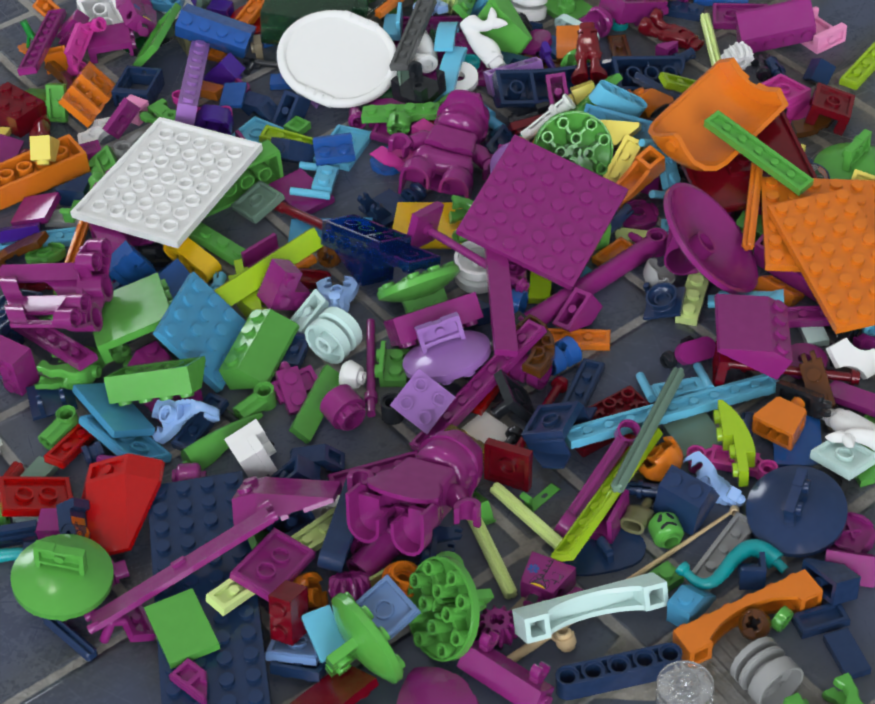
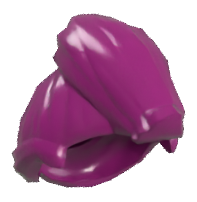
(601, 18)

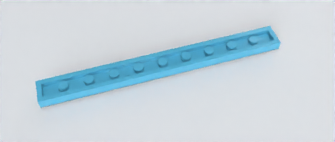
(679, 408)

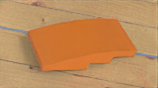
(87, 94)

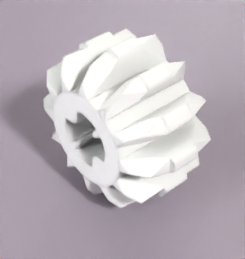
(741, 52)

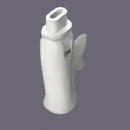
(483, 46)
(426, 55)
(850, 428)

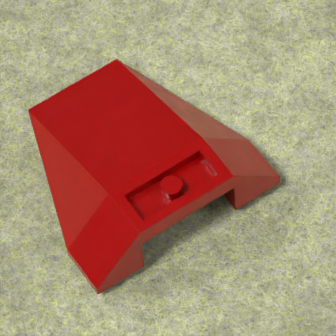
(120, 498)

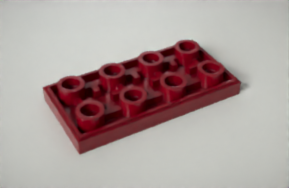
(616, 403)
(339, 689)

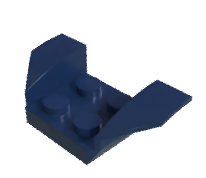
(549, 428)

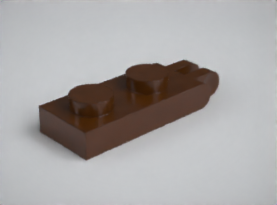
(815, 376)

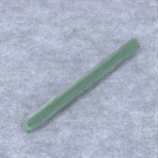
(647, 430)

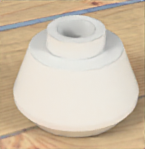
(352, 374)

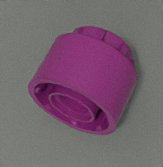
(343, 408)

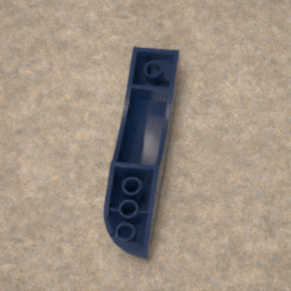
(529, 86)

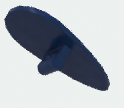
(601, 557)

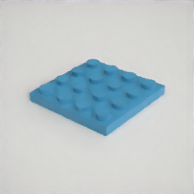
(199, 326)

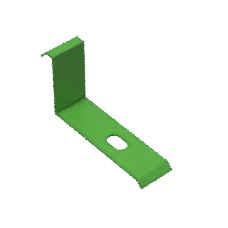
(67, 214)
(537, 501)
(486, 512)

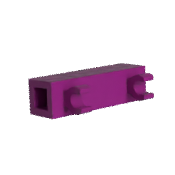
(504, 674)

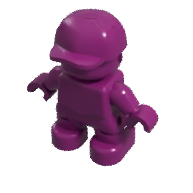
(448, 151)
(417, 493)

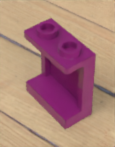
(113, 38)

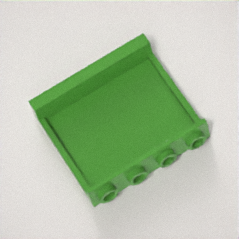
(132, 313)

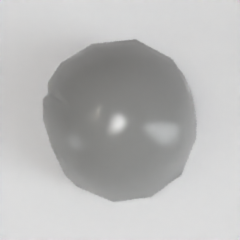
(655, 274)

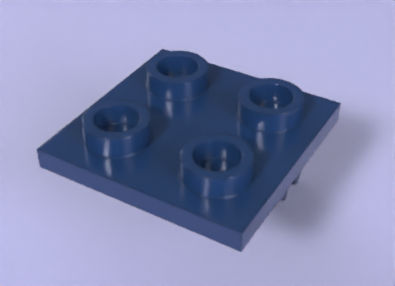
(381, 207)
(46, 401)
(441, 542)

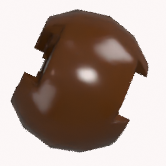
(326, 260)
(745, 621)

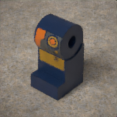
(72, 517)

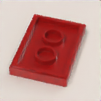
(27, 495)

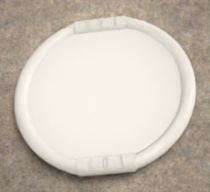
(336, 58)

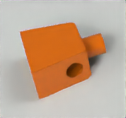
(781, 421)

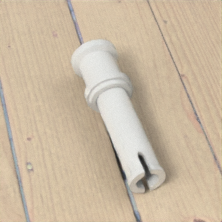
(562, 105)

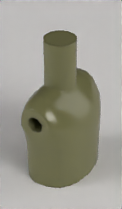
(637, 517)

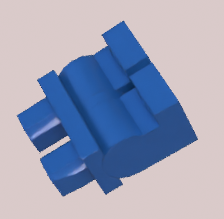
(128, 266)

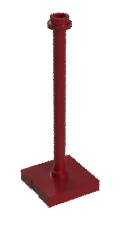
(722, 363)
(513, 463)

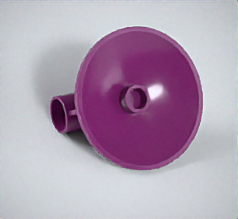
(706, 241)

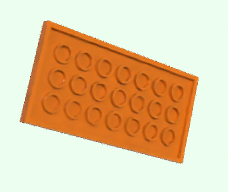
(834, 254)

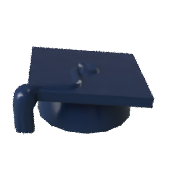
(663, 300)

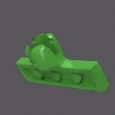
(399, 115)

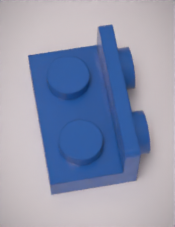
(333, 149)

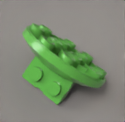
(578, 139)
(844, 158)
(420, 289)
(62, 577)
(447, 607)
(362, 642)

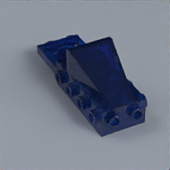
(373, 249)

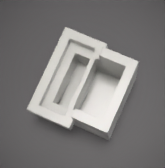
(252, 450)

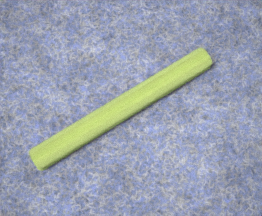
(710, 38)
(526, 515)
(494, 560)

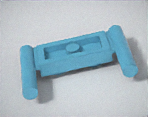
(668, 177)
(323, 181)
(687, 385)

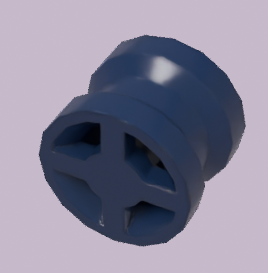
(414, 193)
(91, 452)

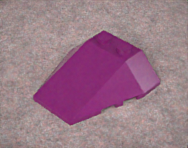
(284, 494)

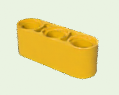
(194, 259)

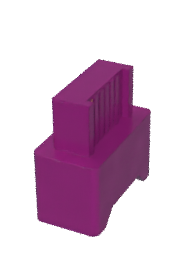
(66, 28)

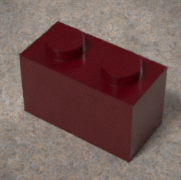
(286, 608)

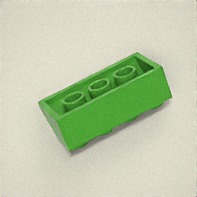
(258, 349)
(155, 381)

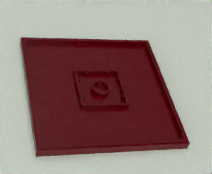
(731, 182)

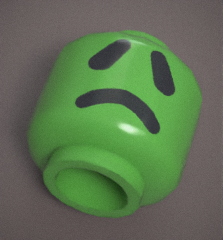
(665, 530)

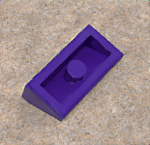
(18, 232)

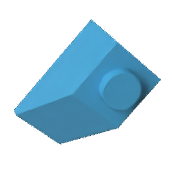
(688, 604)

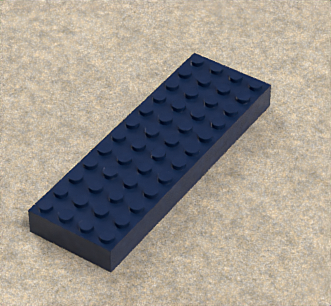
(181, 521)

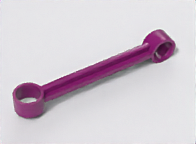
(597, 477)

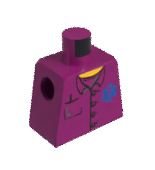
(138, 17)
(546, 579)

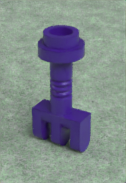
(545, 54)

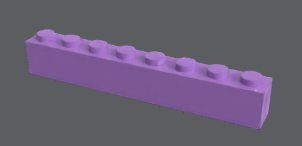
(192, 82)

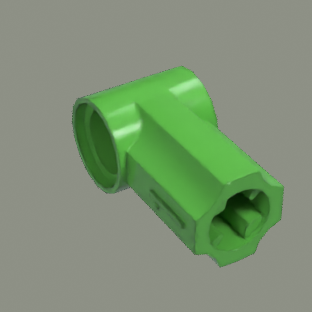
(260, 400)
(65, 421)

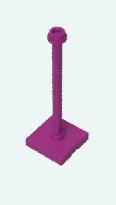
(424, 229)

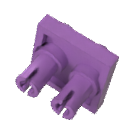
(422, 401)

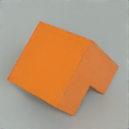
(57, 54)

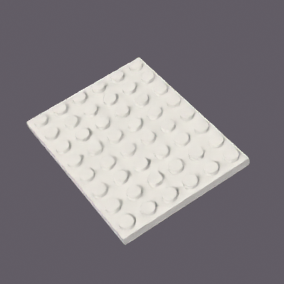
(167, 182)

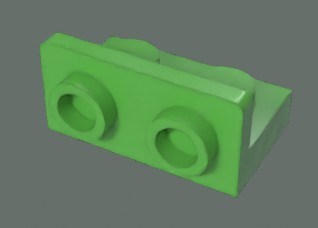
(390, 366)

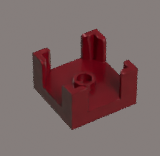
(832, 104)

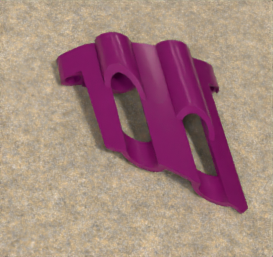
(79, 286)

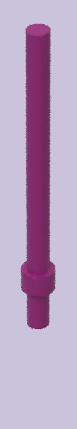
(370, 395)

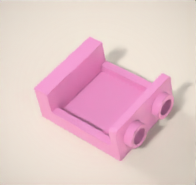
(826, 34)

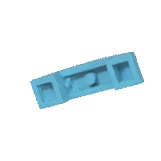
(446, 36)
(451, 66)

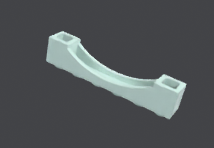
(544, 618)

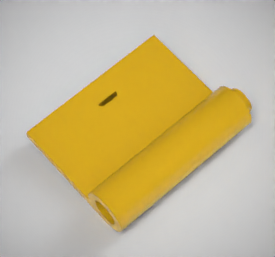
(403, 216)

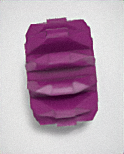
(353, 582)
(499, 621)

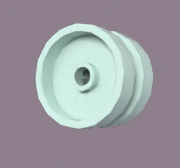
(333, 335)

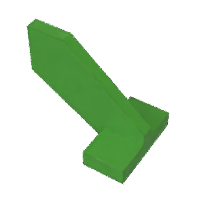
(51, 97)

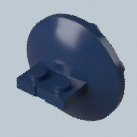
(797, 510)

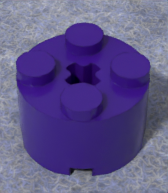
(215, 119)

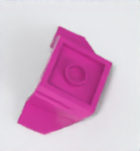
(795, 94)
(395, 158)

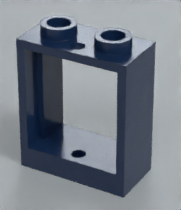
(136, 75)

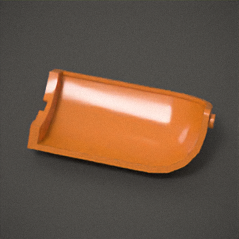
(723, 88)

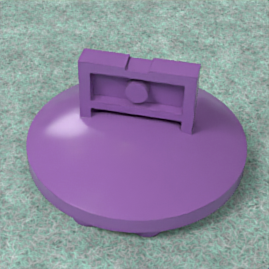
(447, 350)

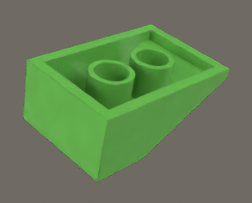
(512, 37)

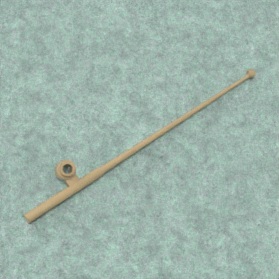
(565, 637)

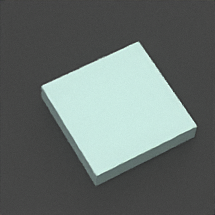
(843, 460)

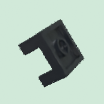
(418, 87)

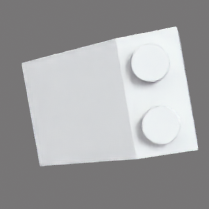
(100, 8)

